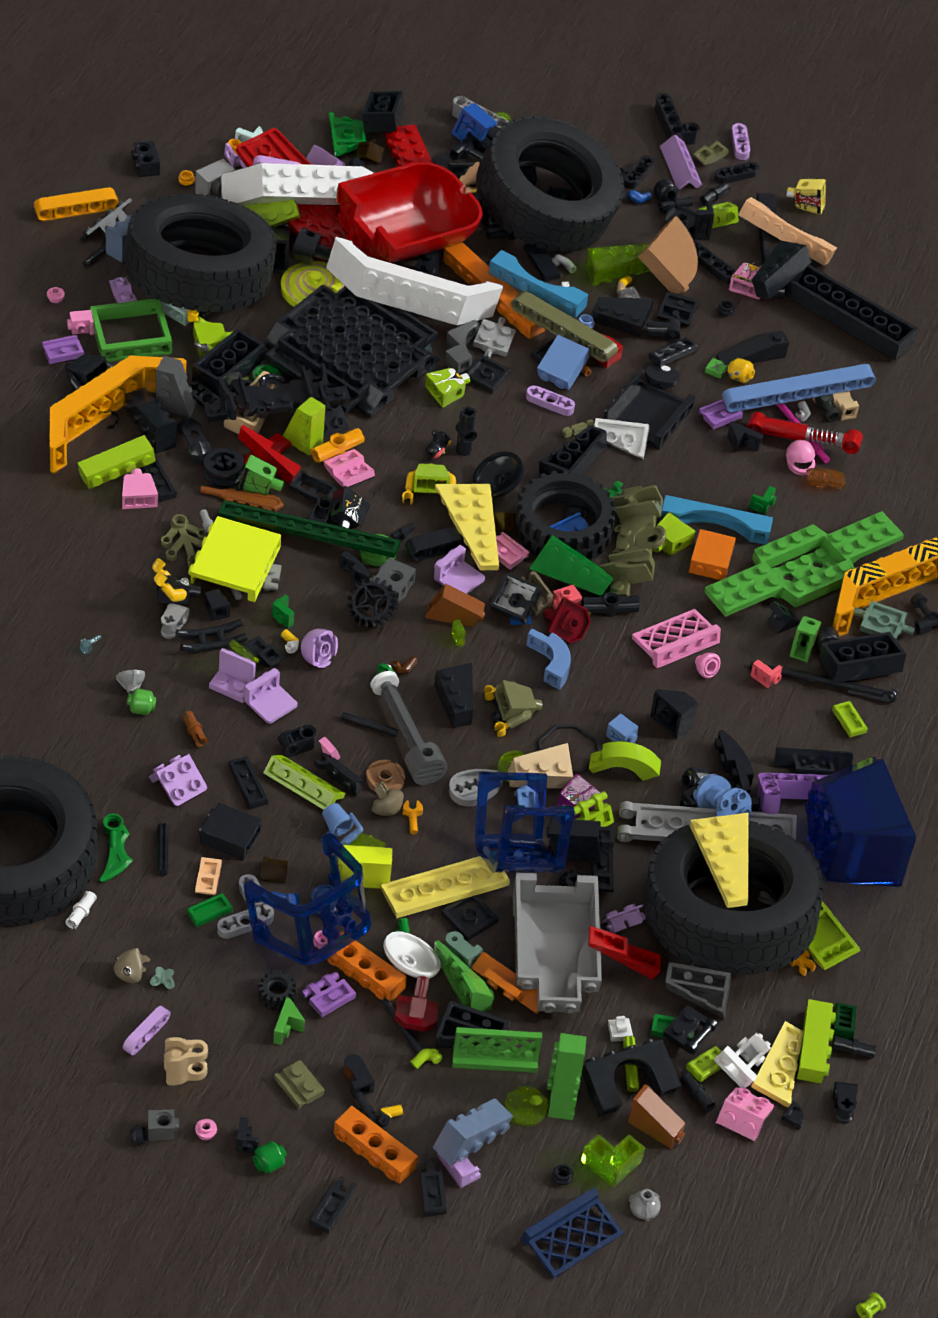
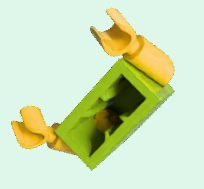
(424, 479)

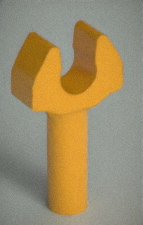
(413, 813)

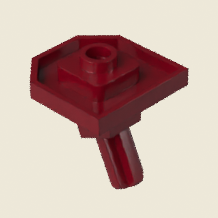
(568, 621)
(417, 1012)

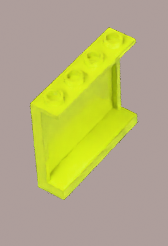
(236, 556)

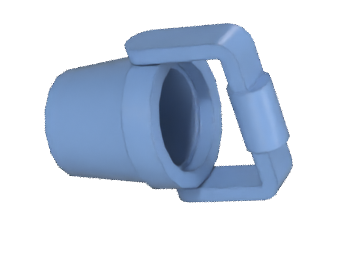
(340, 823)

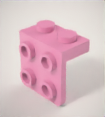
(744, 1113)

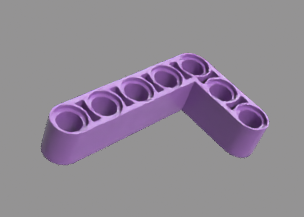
(774, 786)

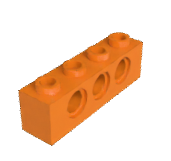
(378, 974)
(371, 1134)

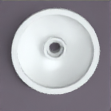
(411, 955)

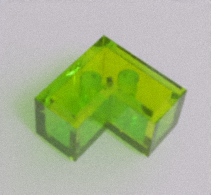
(613, 1162)

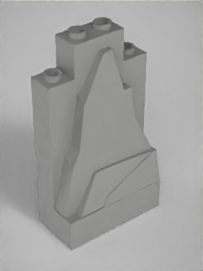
(554, 941)

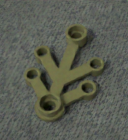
(180, 524)

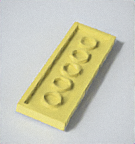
(442, 886)

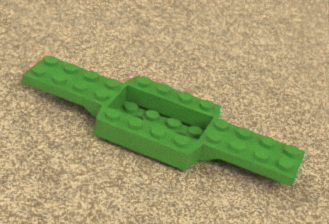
(836, 554)

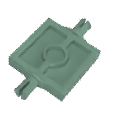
(882, 619)

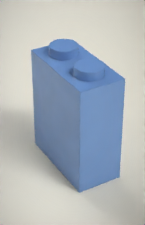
(563, 362)

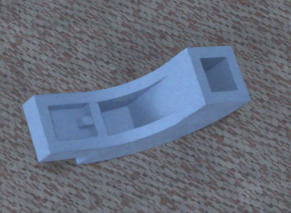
(556, 651)

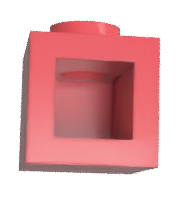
(568, 592)

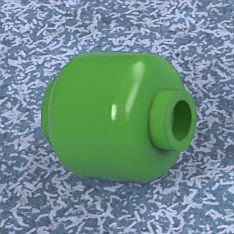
(141, 701)

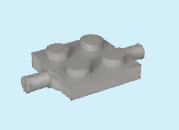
(494, 338)

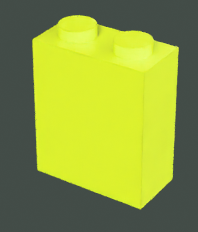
(375, 864)

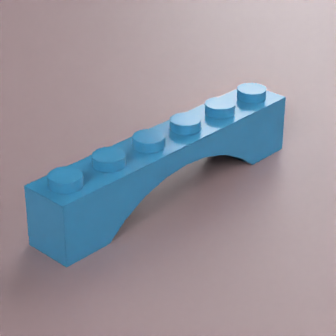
(566, 299)
(752, 526)

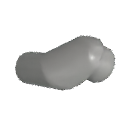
(565, 261)
(804, 412)

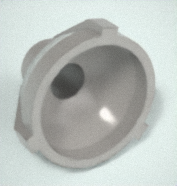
(131, 679)
(643, 1207)

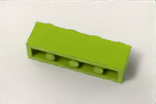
(116, 462)
(815, 1041)

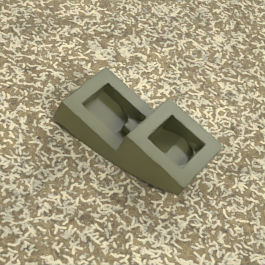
(711, 154)

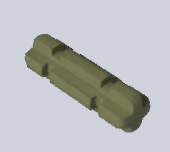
(576, 428)

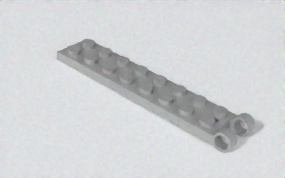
(664, 819)

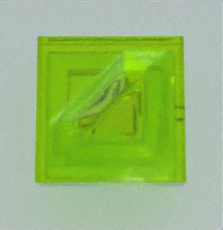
(458, 632)

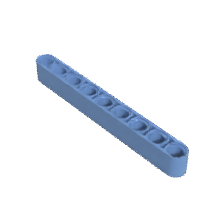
(798, 388)

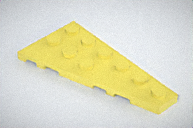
(473, 516)

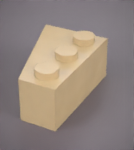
(552, 761)

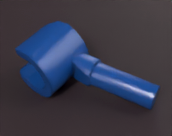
(292, 897)

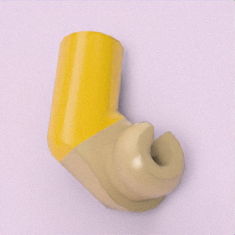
(622, 283)

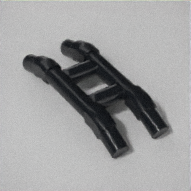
(201, 633)

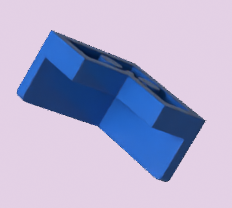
(474, 121)

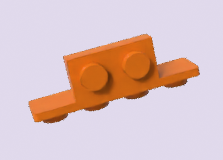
(501, 977)

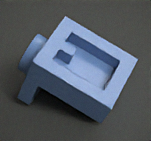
(525, 796)

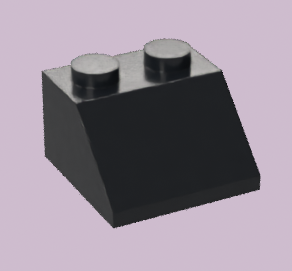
(674, 711)

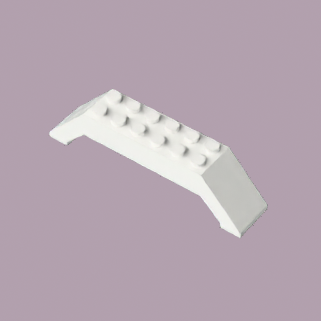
(287, 182)
(410, 288)

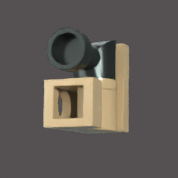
(841, 402)

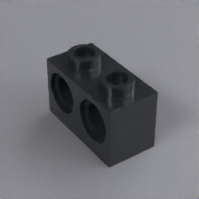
(146, 158)

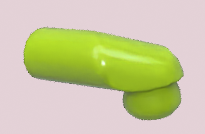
(426, 1055)

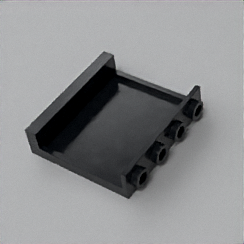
(650, 405)

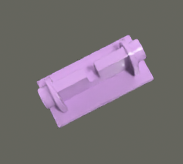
(616, 920)

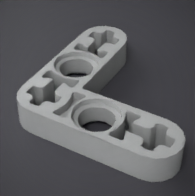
(236, 918)

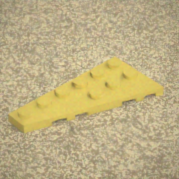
(725, 849)

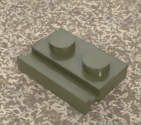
(299, 1084)

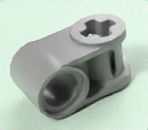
(173, 619)

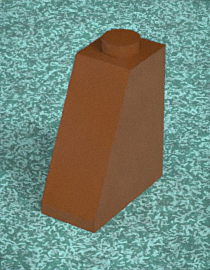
(454, 604)
(656, 1118)

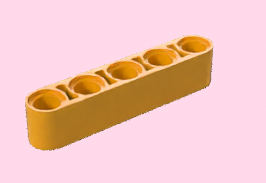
(75, 204)

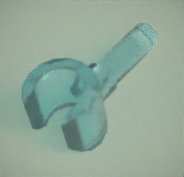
(86, 645)

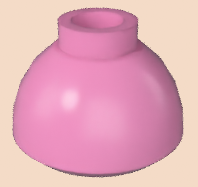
(708, 665)

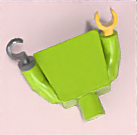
(205, 333)

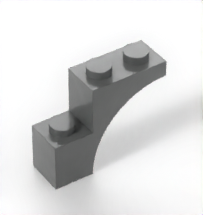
(457, 340)

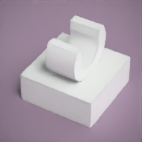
(619, 1028)

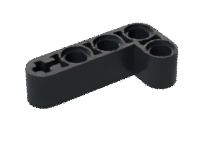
(671, 121)

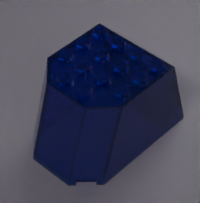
(860, 826)

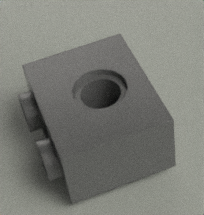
(398, 575)

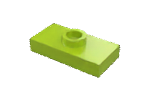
(849, 719)
(704, 1065)

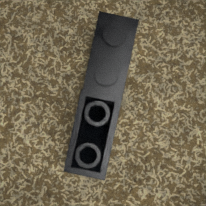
(734, 761)

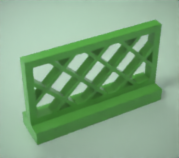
(500, 1058)

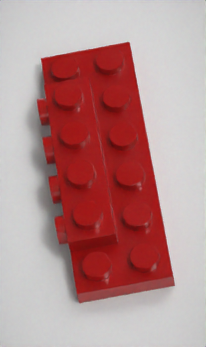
(407, 146)

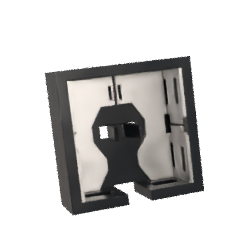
(509, 593)

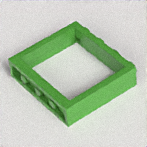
(122, 350)

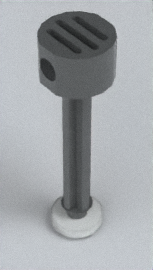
(424, 759)

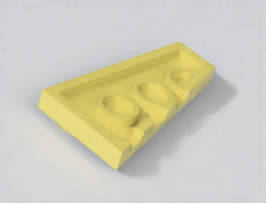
(779, 1068)

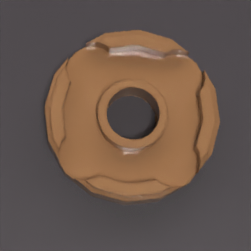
(385, 767)

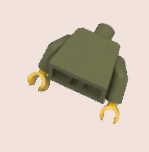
(514, 702)

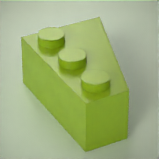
(307, 426)

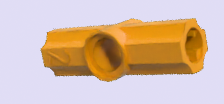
(337, 445)

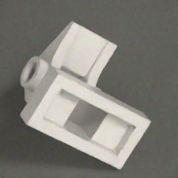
(752, 1051)

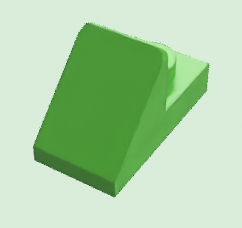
(289, 1019)

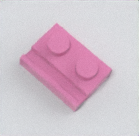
(509, 551)

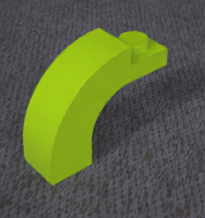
(628, 756)

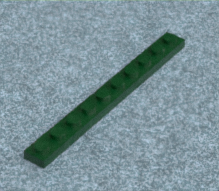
(309, 529)

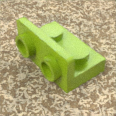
(724, 214)

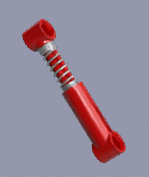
(849, 441)

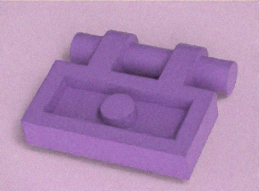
(330, 998)

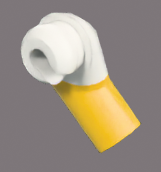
(292, 641)

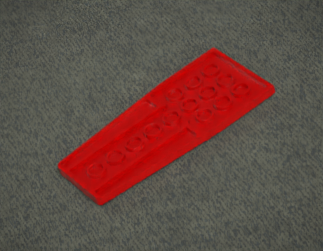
(314, 217)

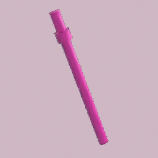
(818, 448)

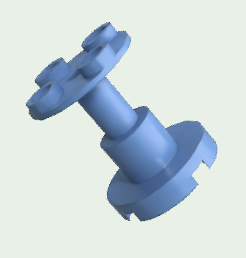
(716, 793)

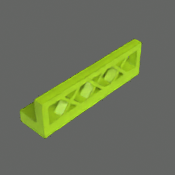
(302, 781)

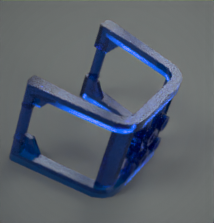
(522, 859)
(346, 904)

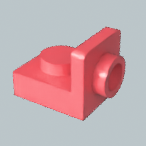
(766, 675)

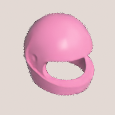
(800, 452)

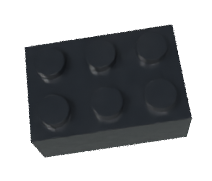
(383, 111)

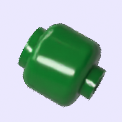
(269, 1157)

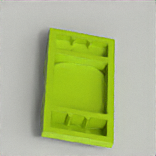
(831, 941)

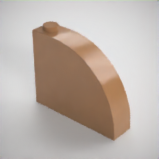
(672, 256)

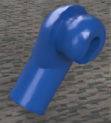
(637, 197)

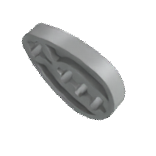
(468, 779)

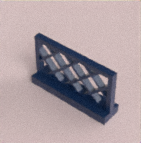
(557, 1221)

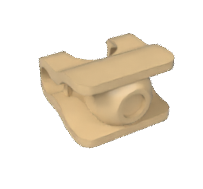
(180, 1060)

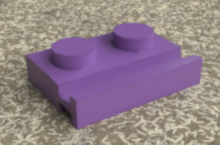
(62, 349)
(718, 415)

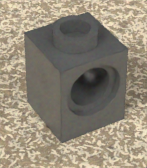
(159, 1132)

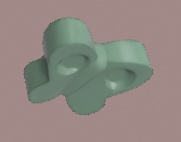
(163, 977)

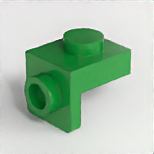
(762, 504)
(282, 613)

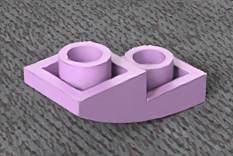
(122, 290)

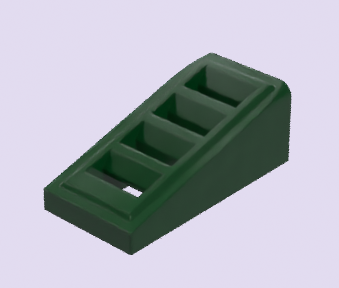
(844, 1024)

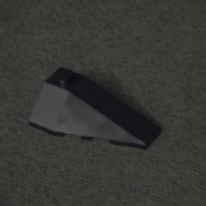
(757, 348)

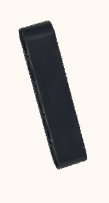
(434, 543)

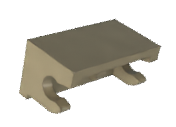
(546, 598)

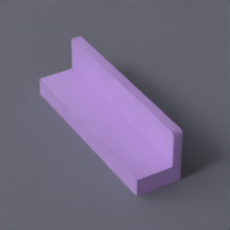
(680, 163)

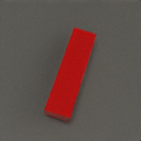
(263, 449)
(617, 948)

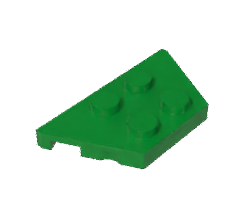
(345, 134)

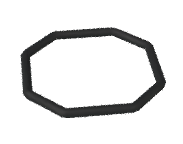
(570, 726)

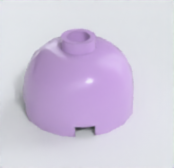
(319, 647)

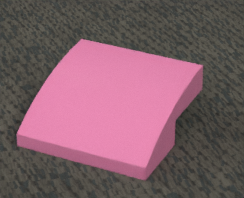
(348, 468)

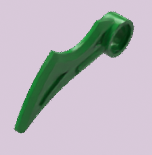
(117, 857)

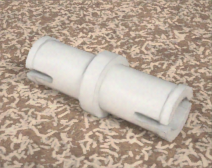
(81, 909)

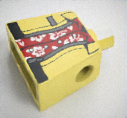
(809, 195)

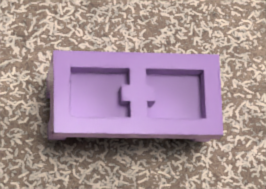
(462, 1172)

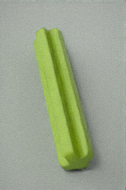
(631, 1071)

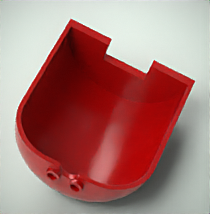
(407, 211)

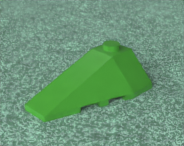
(467, 984)

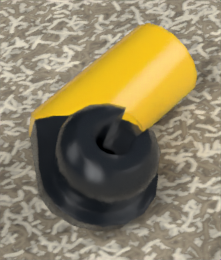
(386, 1113)

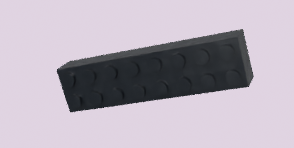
(851, 312)

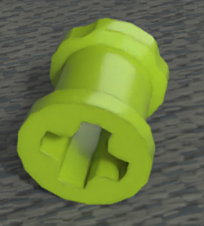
(870, 1306)

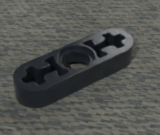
(726, 174)

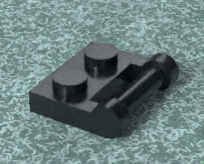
(685, 1025)

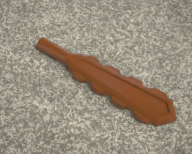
(255, 499)

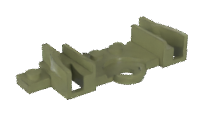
(633, 557)

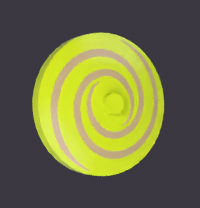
(304, 279)

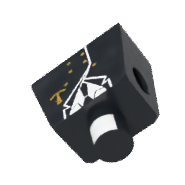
(348, 508)

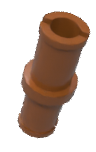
(194, 729)

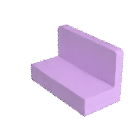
(319, 156)

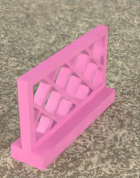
(681, 646)

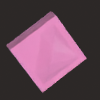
(328, 748)

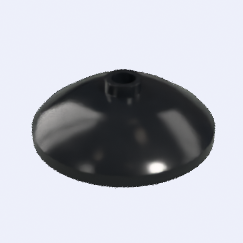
(501, 471)

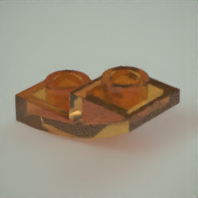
(822, 476)

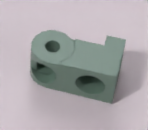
(462, 949)

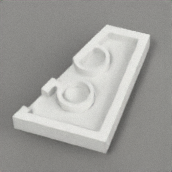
(625, 435)

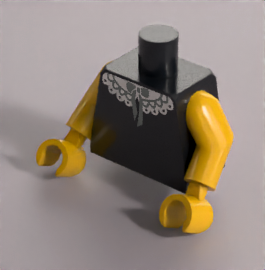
(173, 588)

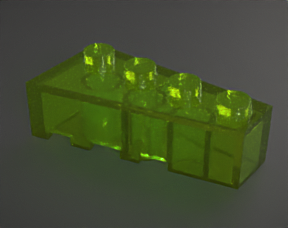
(614, 262)

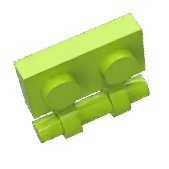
(601, 812)

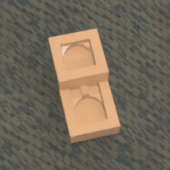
(208, 876)

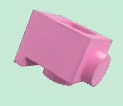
(81, 322)

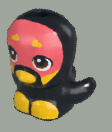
(438, 445)

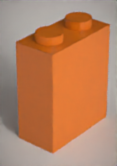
(712, 555)

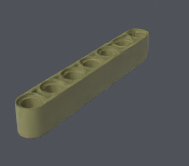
(563, 325)

